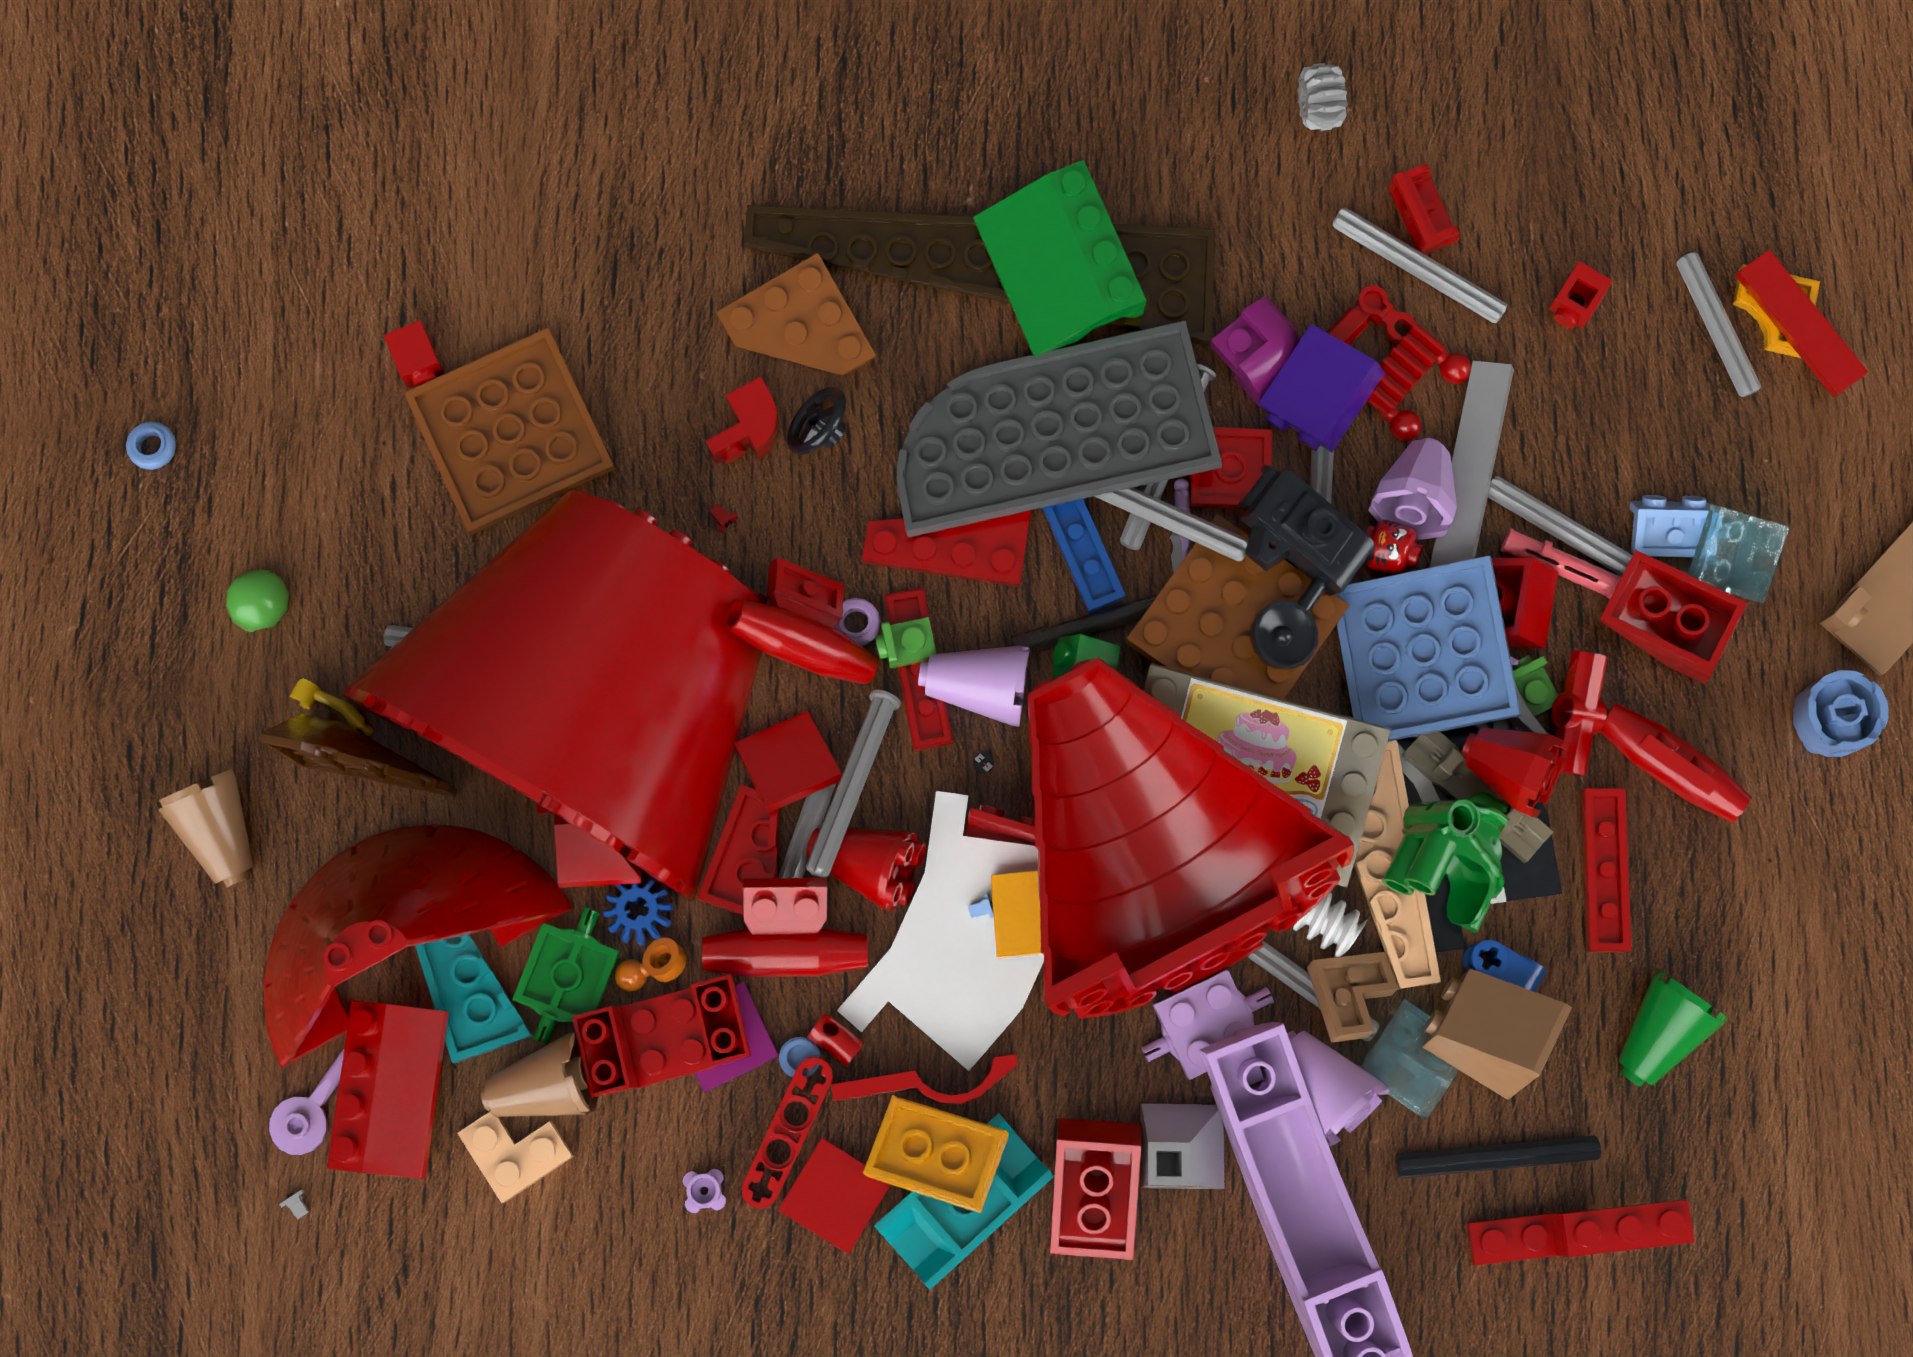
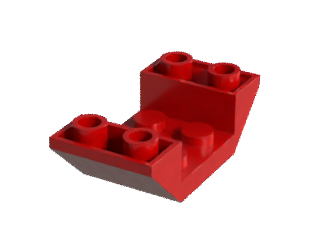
(662, 1037)

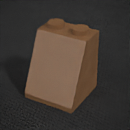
(1495, 1031)

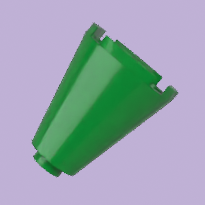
(1666, 1030)

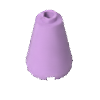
(979, 681)
(1337, 1087)

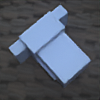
(982, 907)

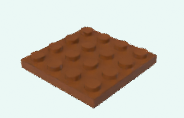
(509, 431)
(1207, 613)

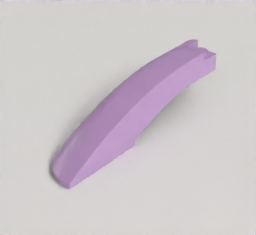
(1302, 1197)

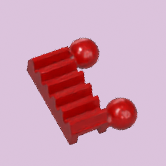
(1404, 369)

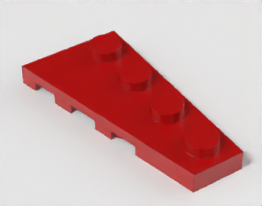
(976, 551)

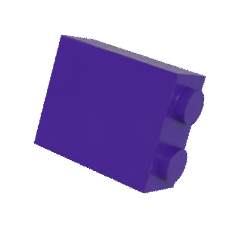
(1320, 389)

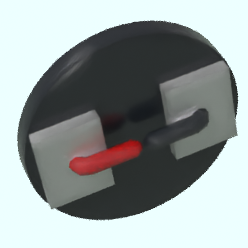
(983, 762)

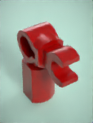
(1374, 307)

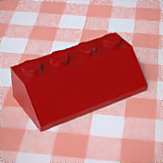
(388, 1090)

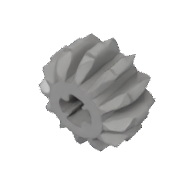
(1322, 97)

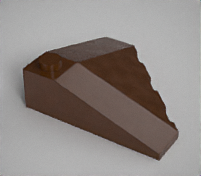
(336, 748)

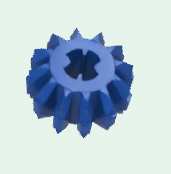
(641, 924)

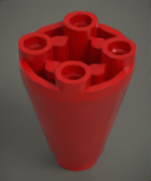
(877, 863)

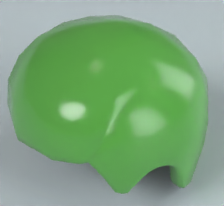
(257, 600)

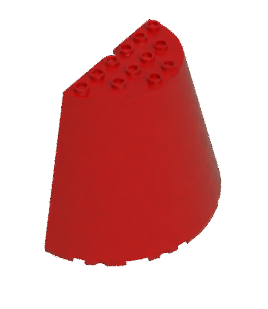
(588, 680)

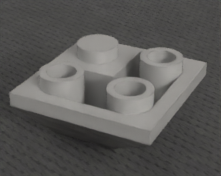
(1182, 1146)

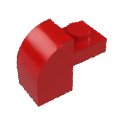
(756, 424)

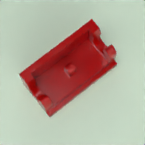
(1422, 210)

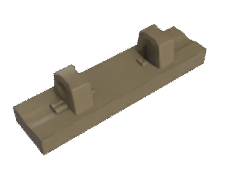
(1437, 760)

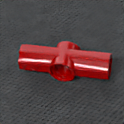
(1579, 709)

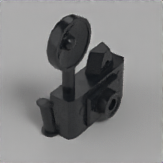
(1312, 537)

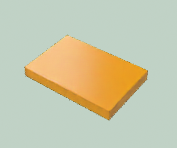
(936, 1153)

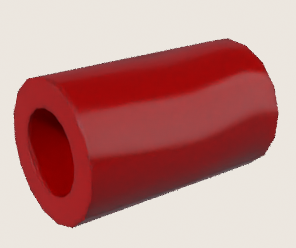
(836, 1039)

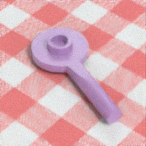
(301, 1122)

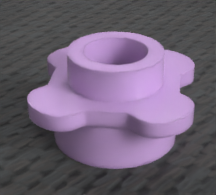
(695, 1182)

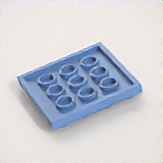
(1428, 650)

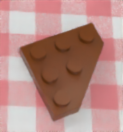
(800, 321)

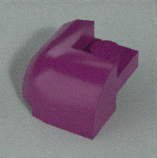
(1257, 346)

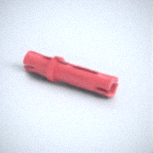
(1603, 581)

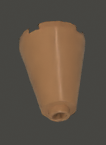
(212, 826)
(542, 1083)

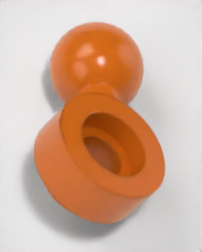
(633, 974)

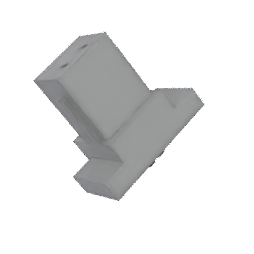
(296, 1204)

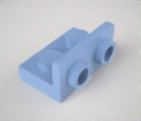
(1668, 526)

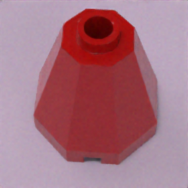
(1516, 765)

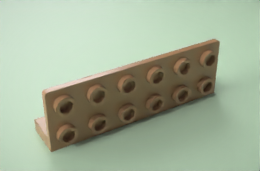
(1878, 610)

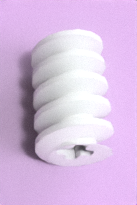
(1332, 925)

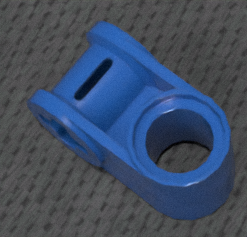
(1504, 964)

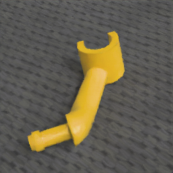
(308, 693)

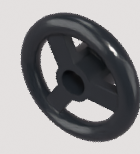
(822, 427)

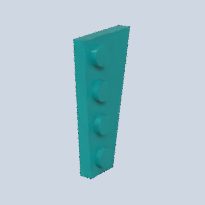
(477, 1004)

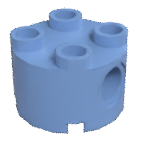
(1840, 714)

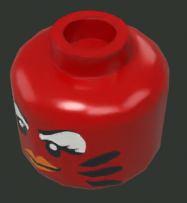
(1394, 547)

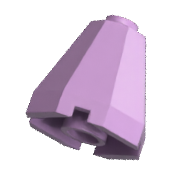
(1418, 490)

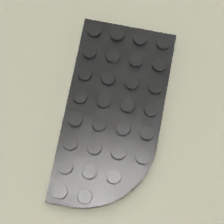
(1057, 430)

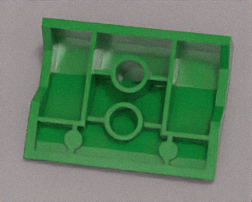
(1060, 259)

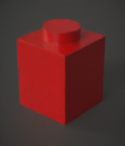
(414, 354)

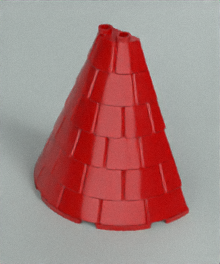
(1156, 847)
(386, 897)

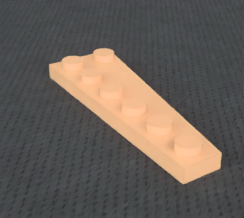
(1399, 918)

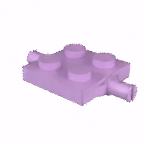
(1202, 1018)

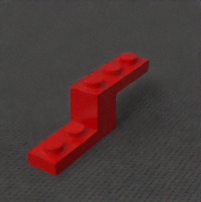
(1580, 1232)

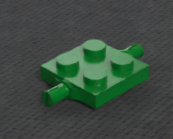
(565, 974)

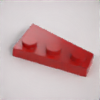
(744, 851)

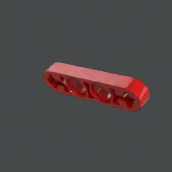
(790, 1133)

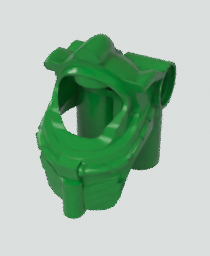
(1452, 841)

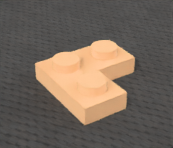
(509, 1164)

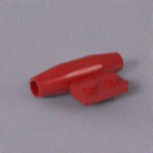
(802, 624)
(1675, 763)
(784, 934)

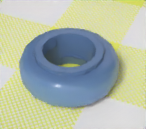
(142, 432)

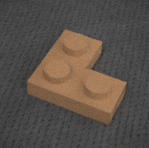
(1341, 990)

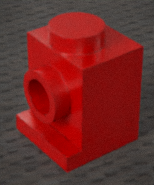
(1587, 287)

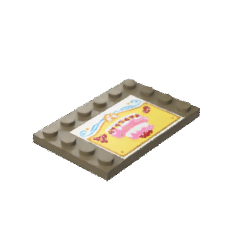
(1302, 749)

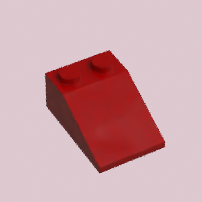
(1673, 616)
(1096, 1188)

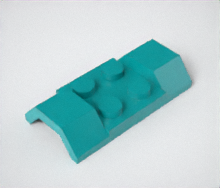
(939, 1235)

